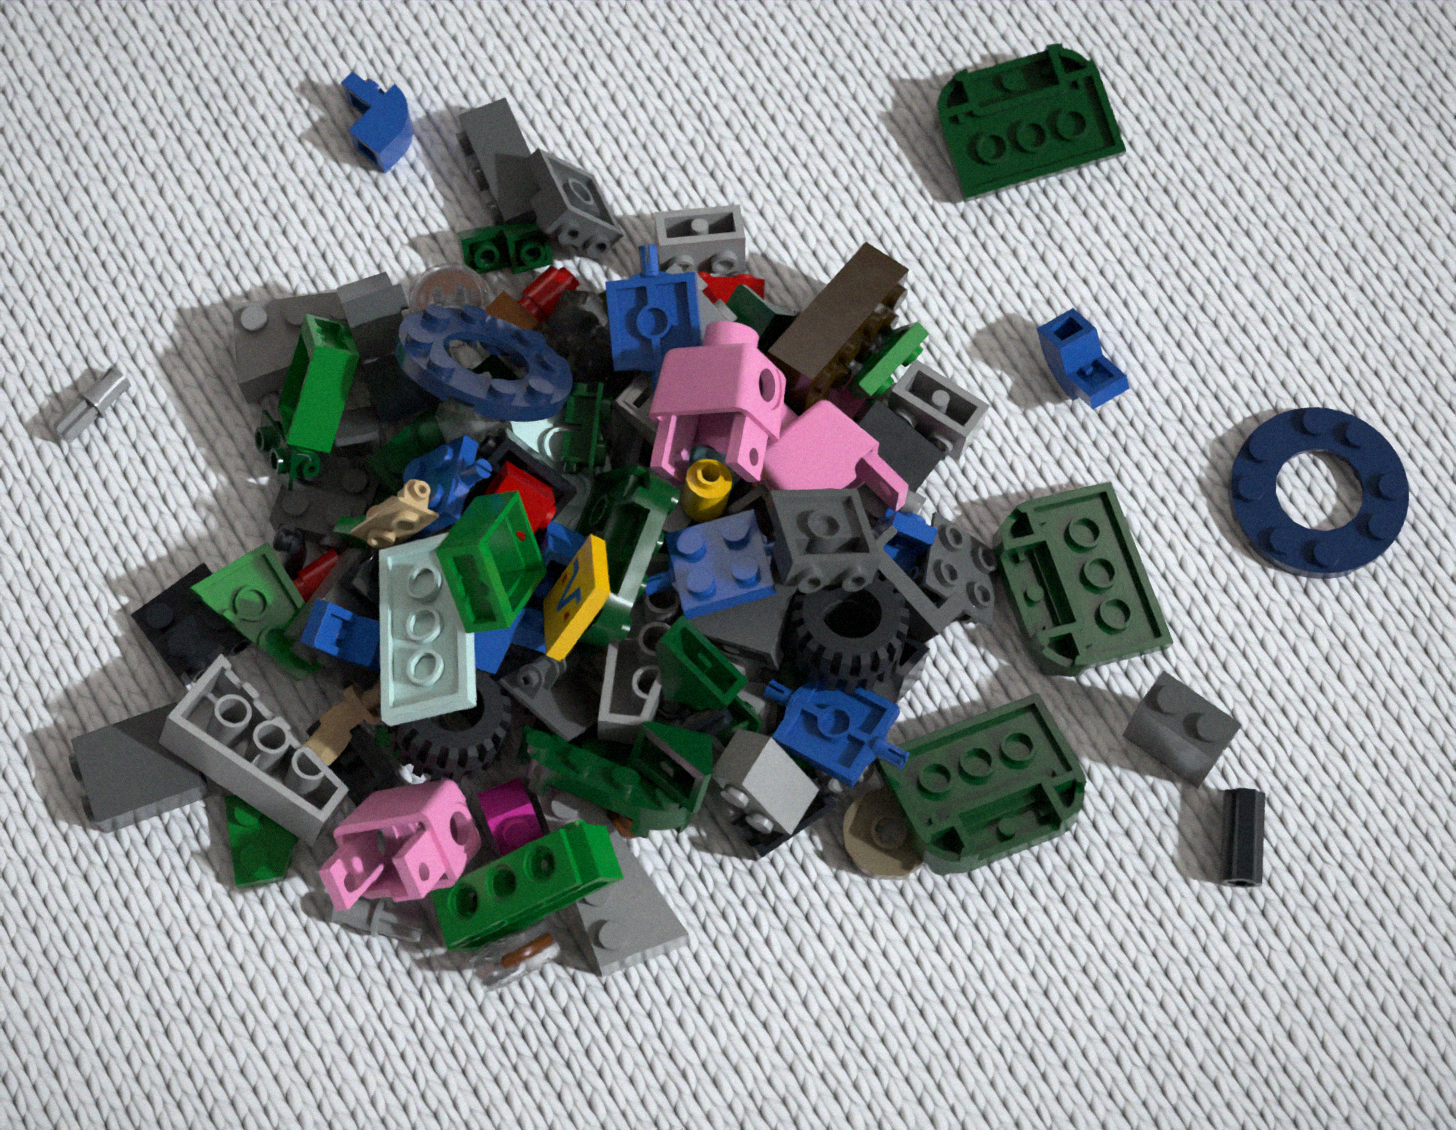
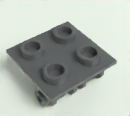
(962, 566)
(556, 694)

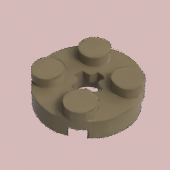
(863, 843)

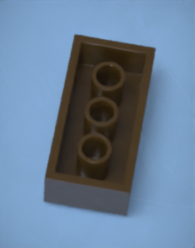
(839, 327)

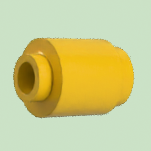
(706, 490)

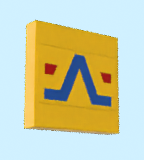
(576, 598)

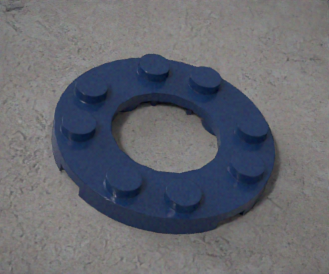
(528, 399)
(1306, 550)

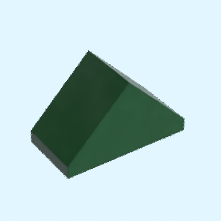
(695, 669)
(675, 761)

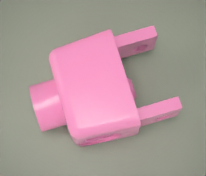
(717, 399)
(828, 452)
(426, 842)

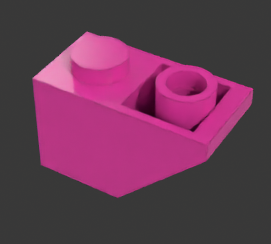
(510, 816)

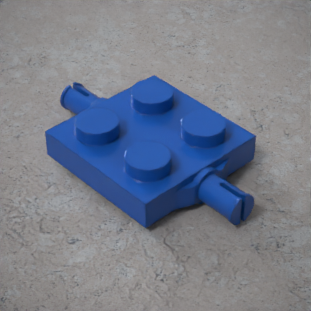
(652, 316)
(450, 475)
(717, 565)
(836, 729)

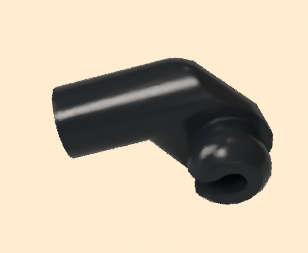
(294, 550)

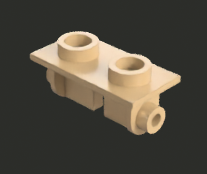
(397, 517)

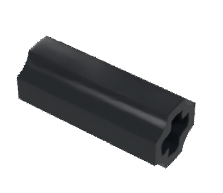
(1242, 838)

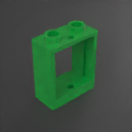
(317, 384)
(489, 564)

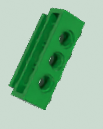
(526, 885)

